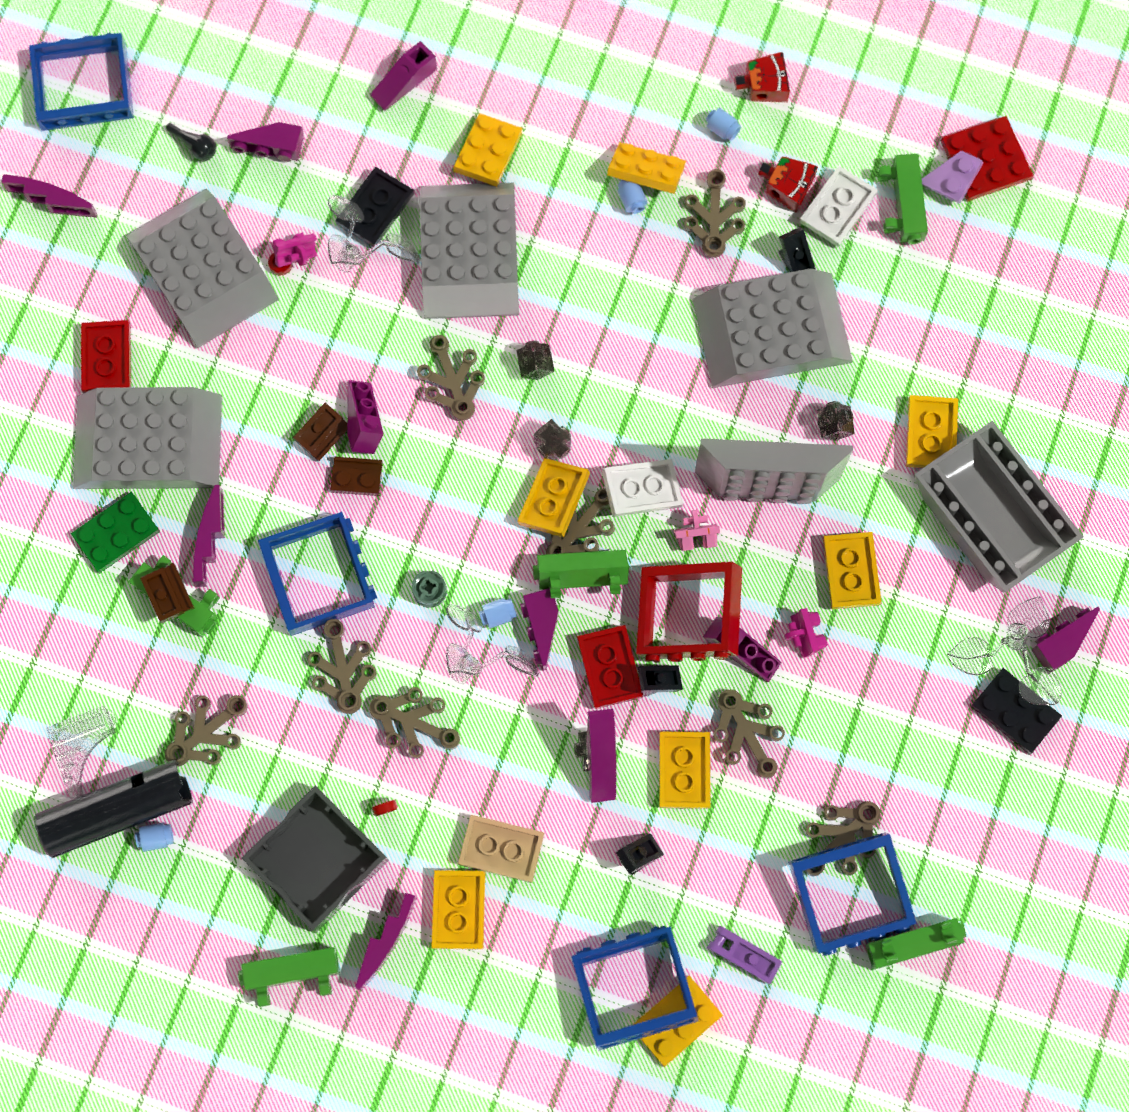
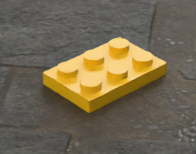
(488, 149)
(646, 167)
(930, 429)
(553, 497)
(852, 570)
(684, 770)
(458, 910)
(671, 1043)

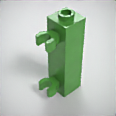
(909, 198)
(581, 570)
(201, 618)
(915, 943)
(290, 969)

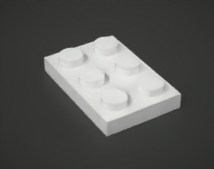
(838, 206)
(642, 487)

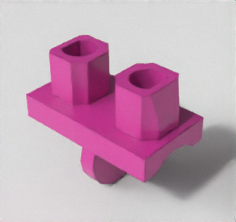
(295, 250)
(803, 634)

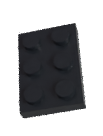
(381, 202)
(1014, 716)

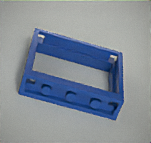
(80, 114)
(302, 532)
(837, 853)
(644, 1029)

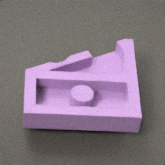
(953, 176)

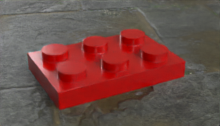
(105, 355)
(610, 667)

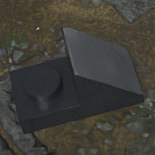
(796, 251)
(659, 679)
(639, 854)

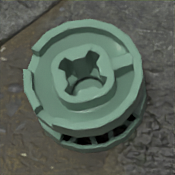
(429, 588)

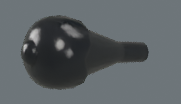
(201, 146)

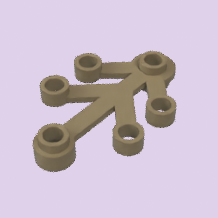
(714, 217)
(452, 381)
(579, 529)
(343, 670)
(411, 720)
(745, 730)
(203, 733)
(846, 834)

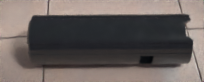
(112, 809)

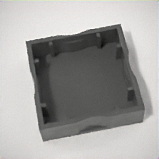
(315, 859)

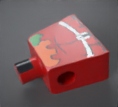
(765, 79)
(788, 181)

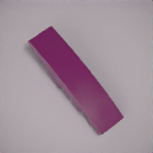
(55, 198)
(211, 528)
(601, 755)
(380, 950)

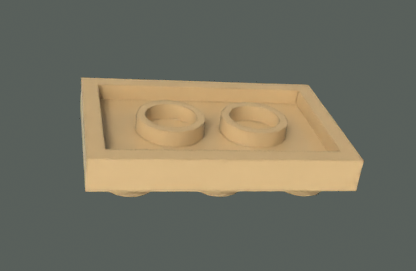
(501, 848)

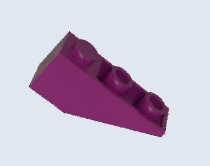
(405, 75)
(272, 140)
(363, 419)
(543, 619)
(1063, 645)
(750, 653)

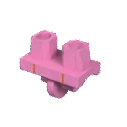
(686, 535)

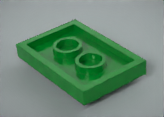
(115, 532)

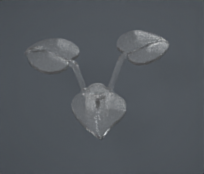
(347, 255)
(1023, 621)
(463, 664)

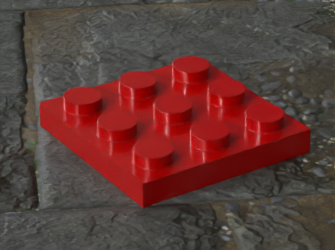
(998, 149)

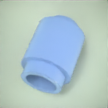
(723, 124)
(632, 196)
(497, 612)
(154, 836)

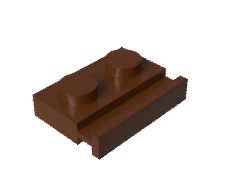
(321, 432)
(356, 476)
(167, 593)

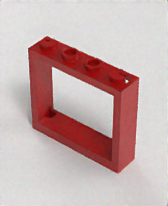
(730, 619)

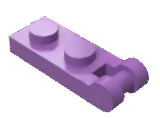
(745, 955)

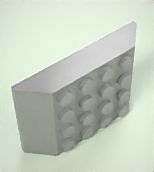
(469, 251)
(202, 267)
(771, 327)
(147, 438)
(770, 469)
(996, 508)

